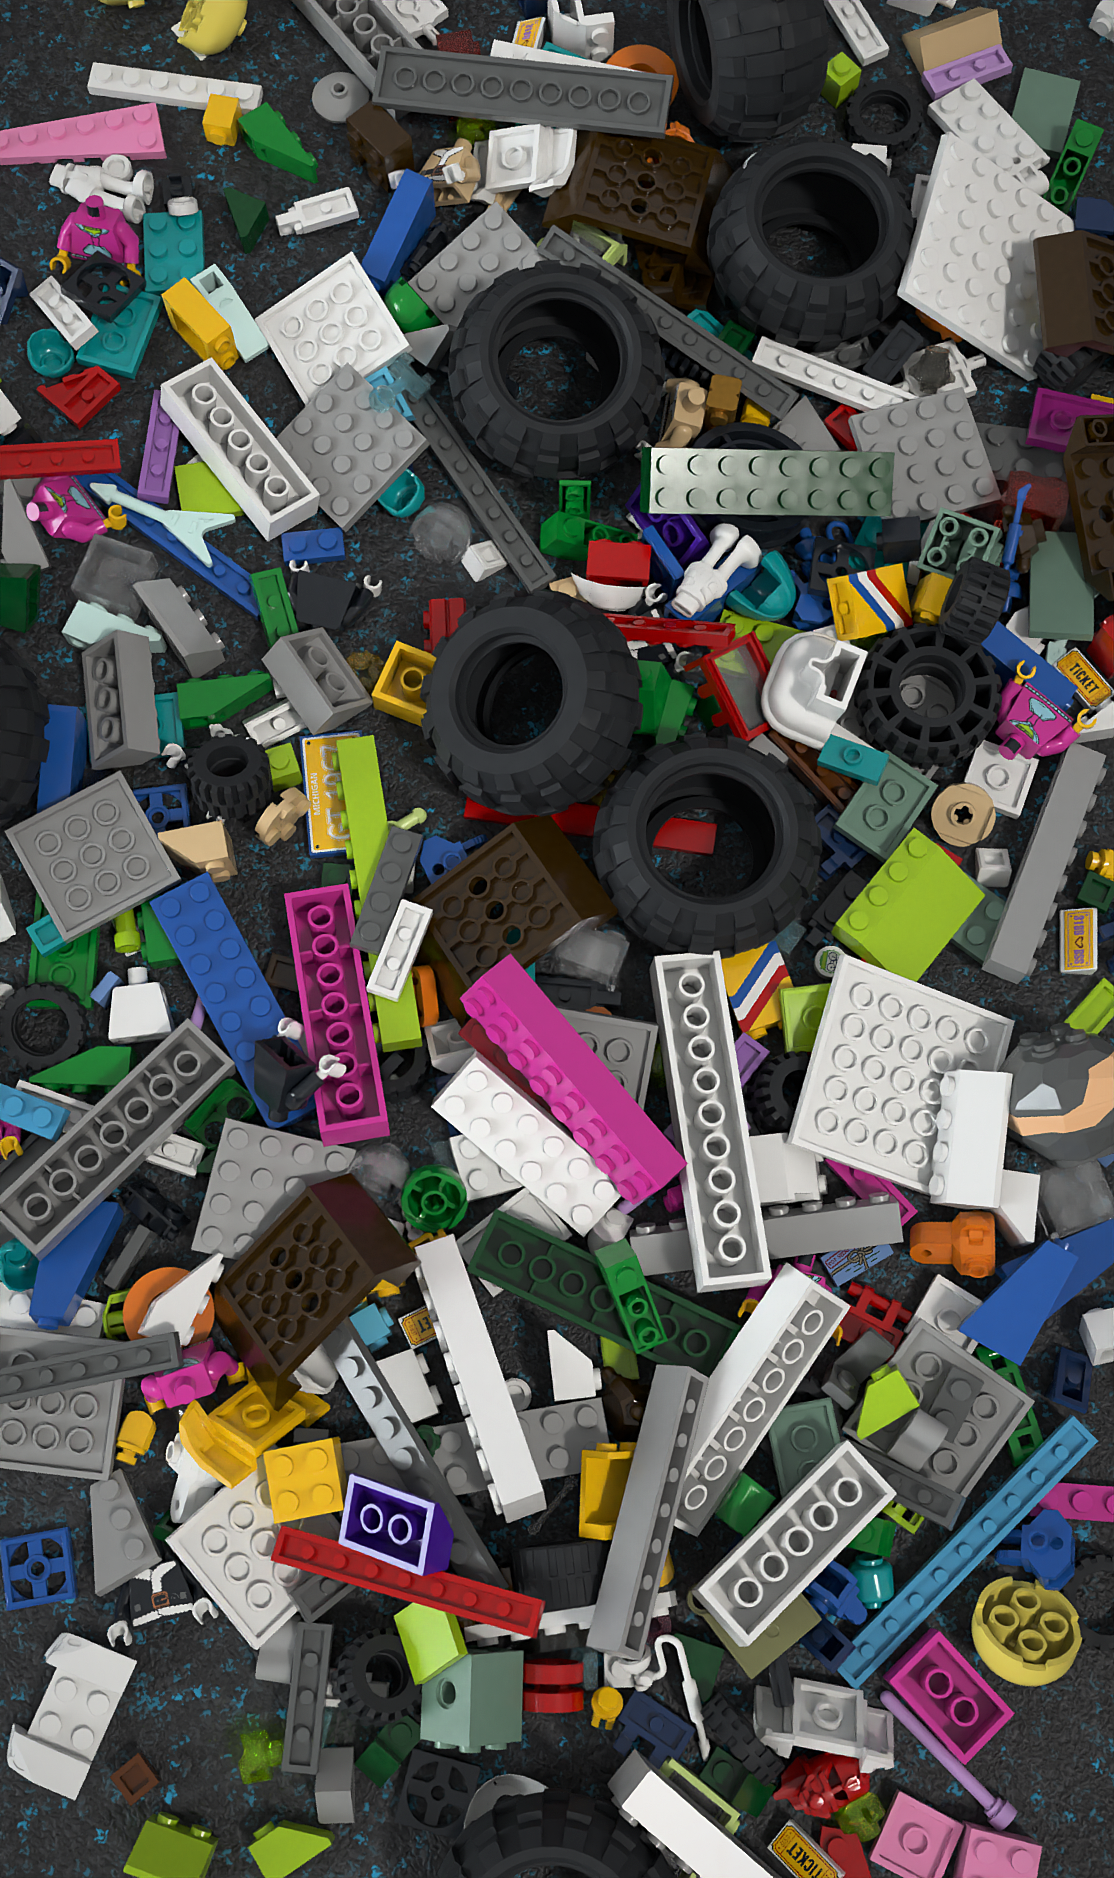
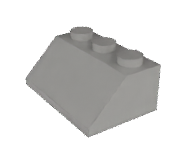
(181, 625)
(316, 679)

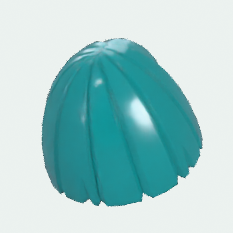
(770, 594)

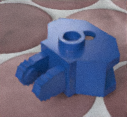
(811, 610)
(443, 854)
(1045, 1549)
(835, 1593)

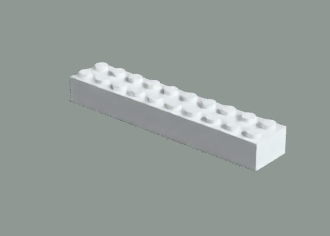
(709, 1123)

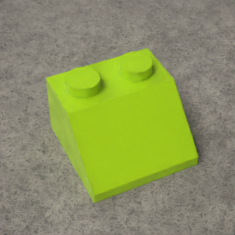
(171, 1849)

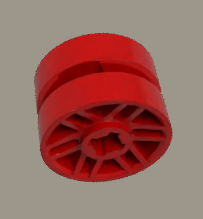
(551, 1685)

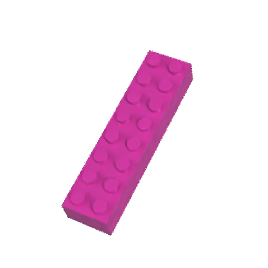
(336, 1014)
(572, 1080)

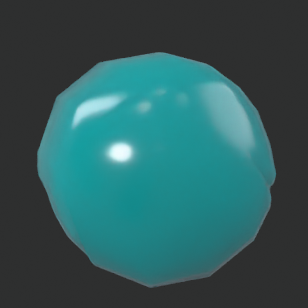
(49, 353)
(403, 495)
(17, 1266)

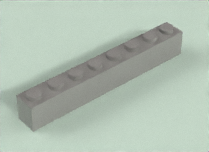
(1044, 863)
(787, 1232)
(648, 1512)

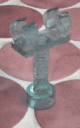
(383, 396)

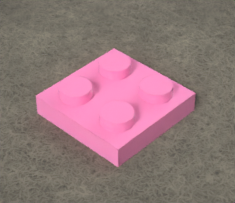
(915, 1839)

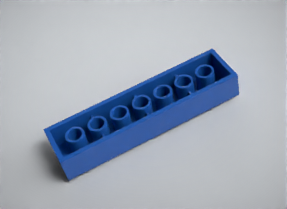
(224, 977)

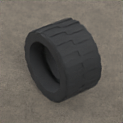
(561, 1571)

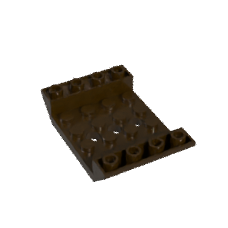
(607, 186)
(1075, 291)
(1091, 487)
(543, 894)
(342, 1250)

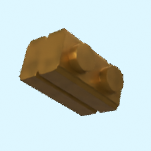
(721, 401)

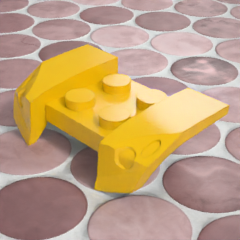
(243, 1429)

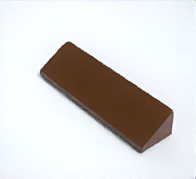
(826, 784)

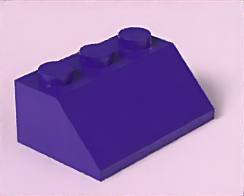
(676, 530)
(395, 1526)

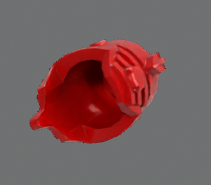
(822, 1783)

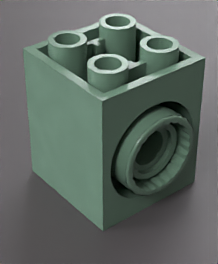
(955, 540)
(475, 1701)

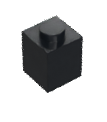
(900, 539)

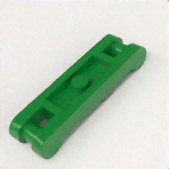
(1028, 1424)

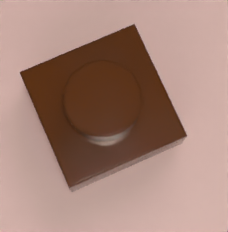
(135, 1778)

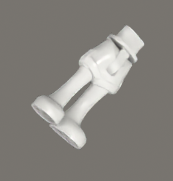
(86, 181)
(704, 583)

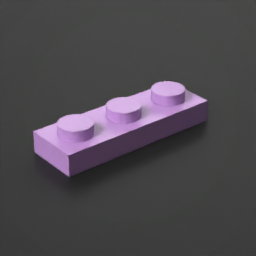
(982, 66)

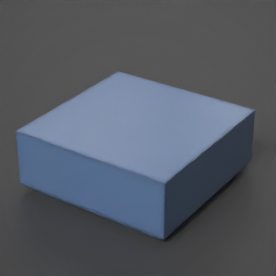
(103, 992)

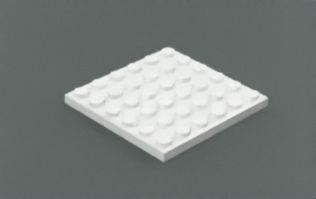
(976, 255)
(880, 1071)

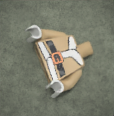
(452, 172)
(681, 414)

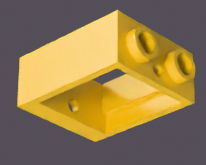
(200, 324)

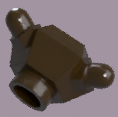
(1028, 543)
(623, 1402)

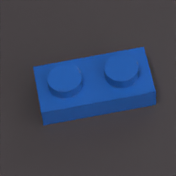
(313, 546)

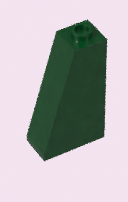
(19, 595)

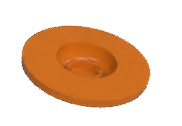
(646, 59)
(148, 1289)

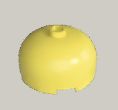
(212, 24)
(1025, 1631)

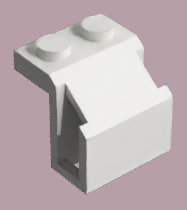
(584, 35)
(786, 1172)

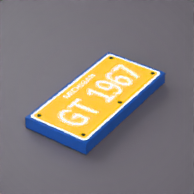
(323, 818)

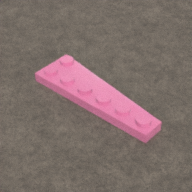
(124, 131)

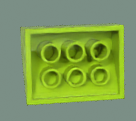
(909, 909)

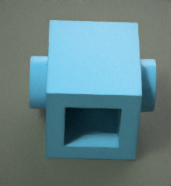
(372, 1325)

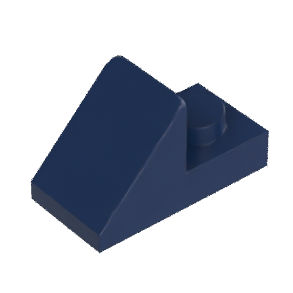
(11, 286)
(1071, 1380)
(827, 1644)

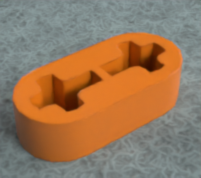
(425, 995)

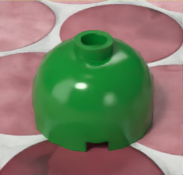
(408, 308)
(434, 1198)

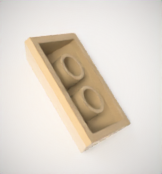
(953, 38)

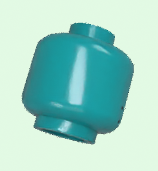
(873, 1578)

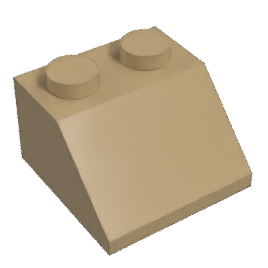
(202, 849)

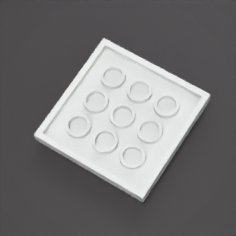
(332, 323)
(231, 1550)

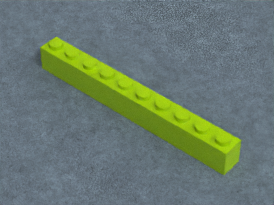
(369, 831)

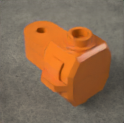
(964, 1242)

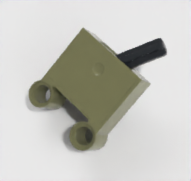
(770, 1646)

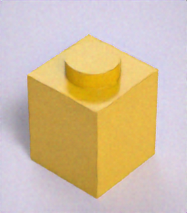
(221, 119)

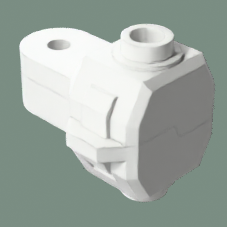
(193, 1483)

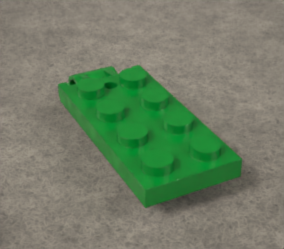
(70, 966)

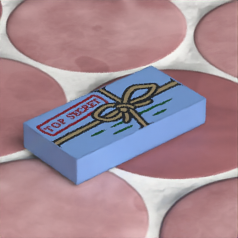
(848, 1263)

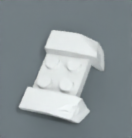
(522, 159)
(71, 1715)
(828, 1721)

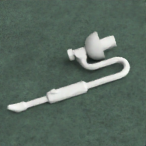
(645, 1678)

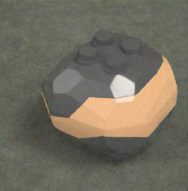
(1062, 1095)

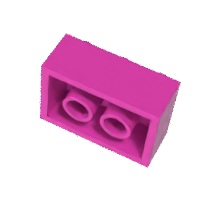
(948, 1695)

